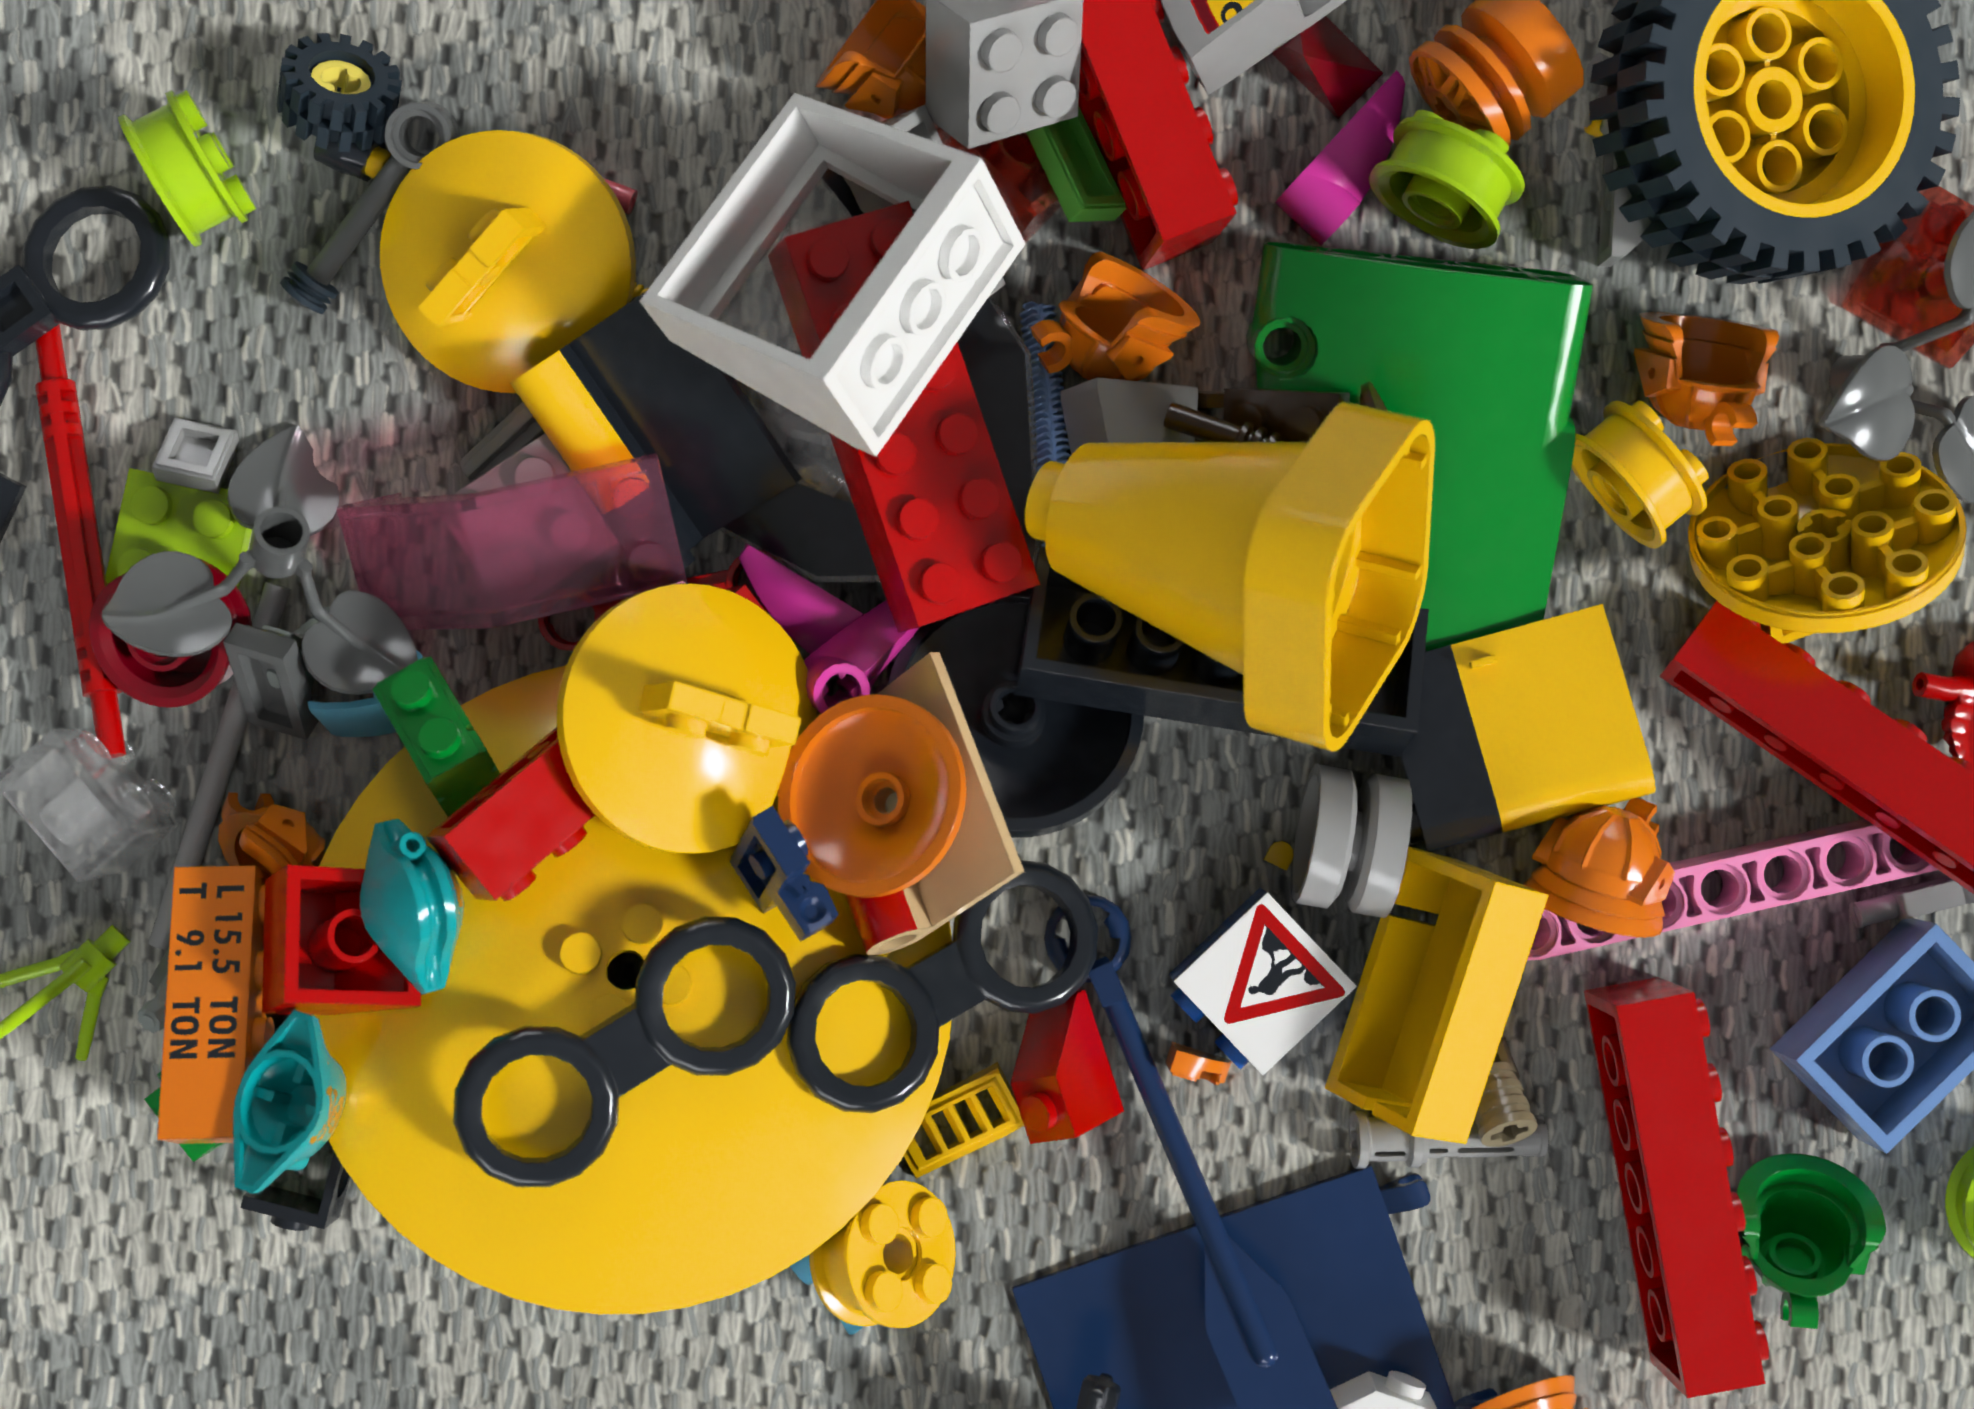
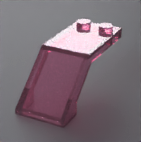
(516, 547)

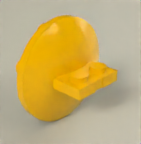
(503, 255)
(1830, 547)
(682, 716)

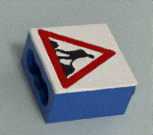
(1259, 983)

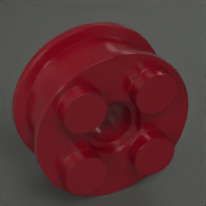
(158, 678)

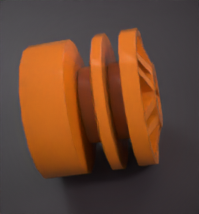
(1498, 67)

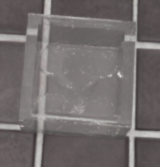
(87, 805)

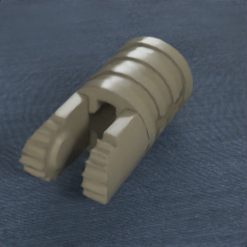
(1503, 1109)

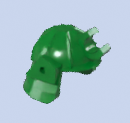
(1807, 1229)

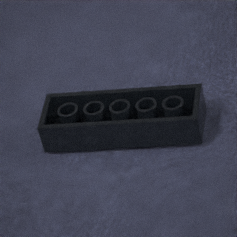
(1109, 659)

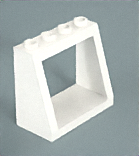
(902, 315)

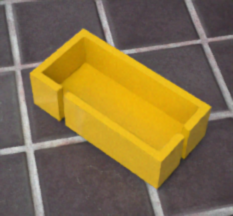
(1436, 997)

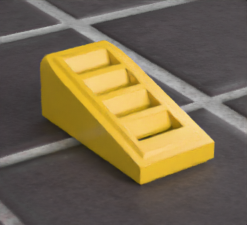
(995, 1082)

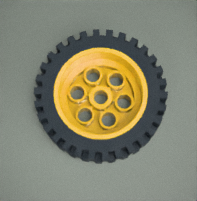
(1699, 146)

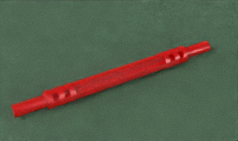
(76, 528)

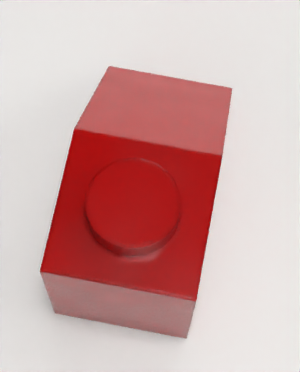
(1064, 1074)

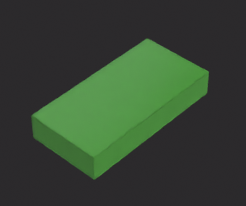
(1077, 171)

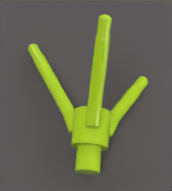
(80, 966)

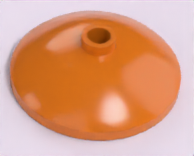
(840, 786)

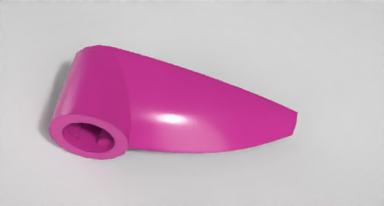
(1340, 173)
(798, 605)
(854, 657)

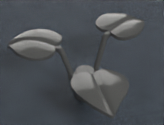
(1873, 390)
(176, 611)

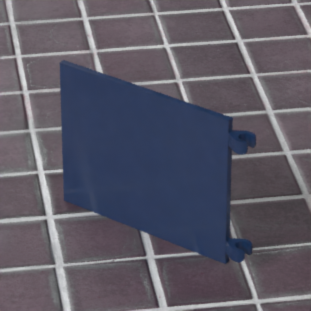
(1145, 1304)

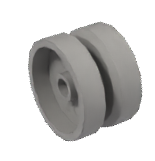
(1351, 840)

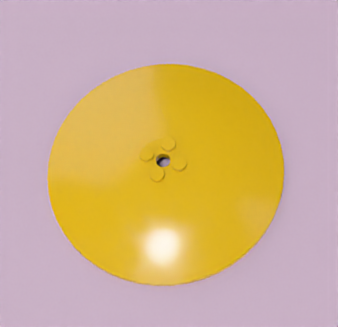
(703, 1173)

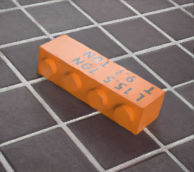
(211, 1000)

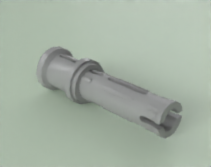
(1379, 1141)

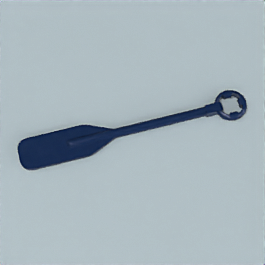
(1245, 1309)

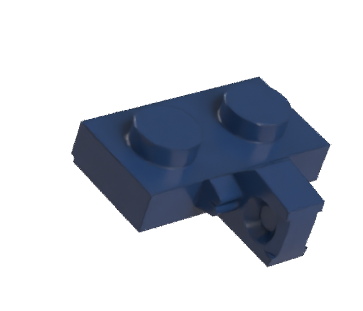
(772, 867)

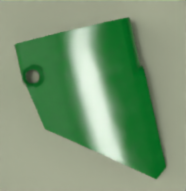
(1480, 358)

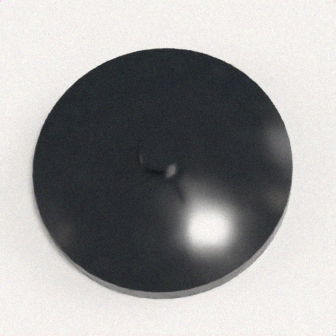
(1041, 755)

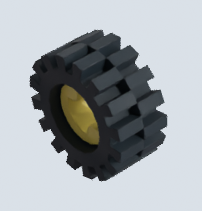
(310, 96)

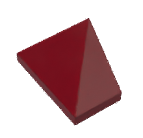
(1329, 65)

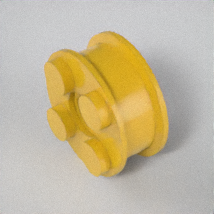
(1639, 472)
(889, 1260)

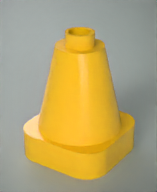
(1260, 554)

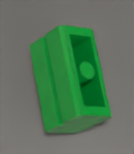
(436, 733)

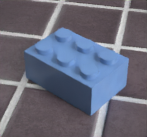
(1889, 1034)

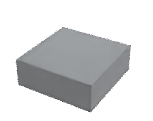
(196, 455)

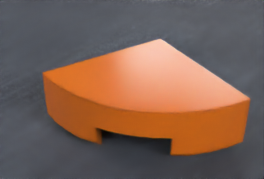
(1196, 1064)

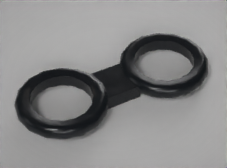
(29, 293)
(939, 991)
(623, 1052)

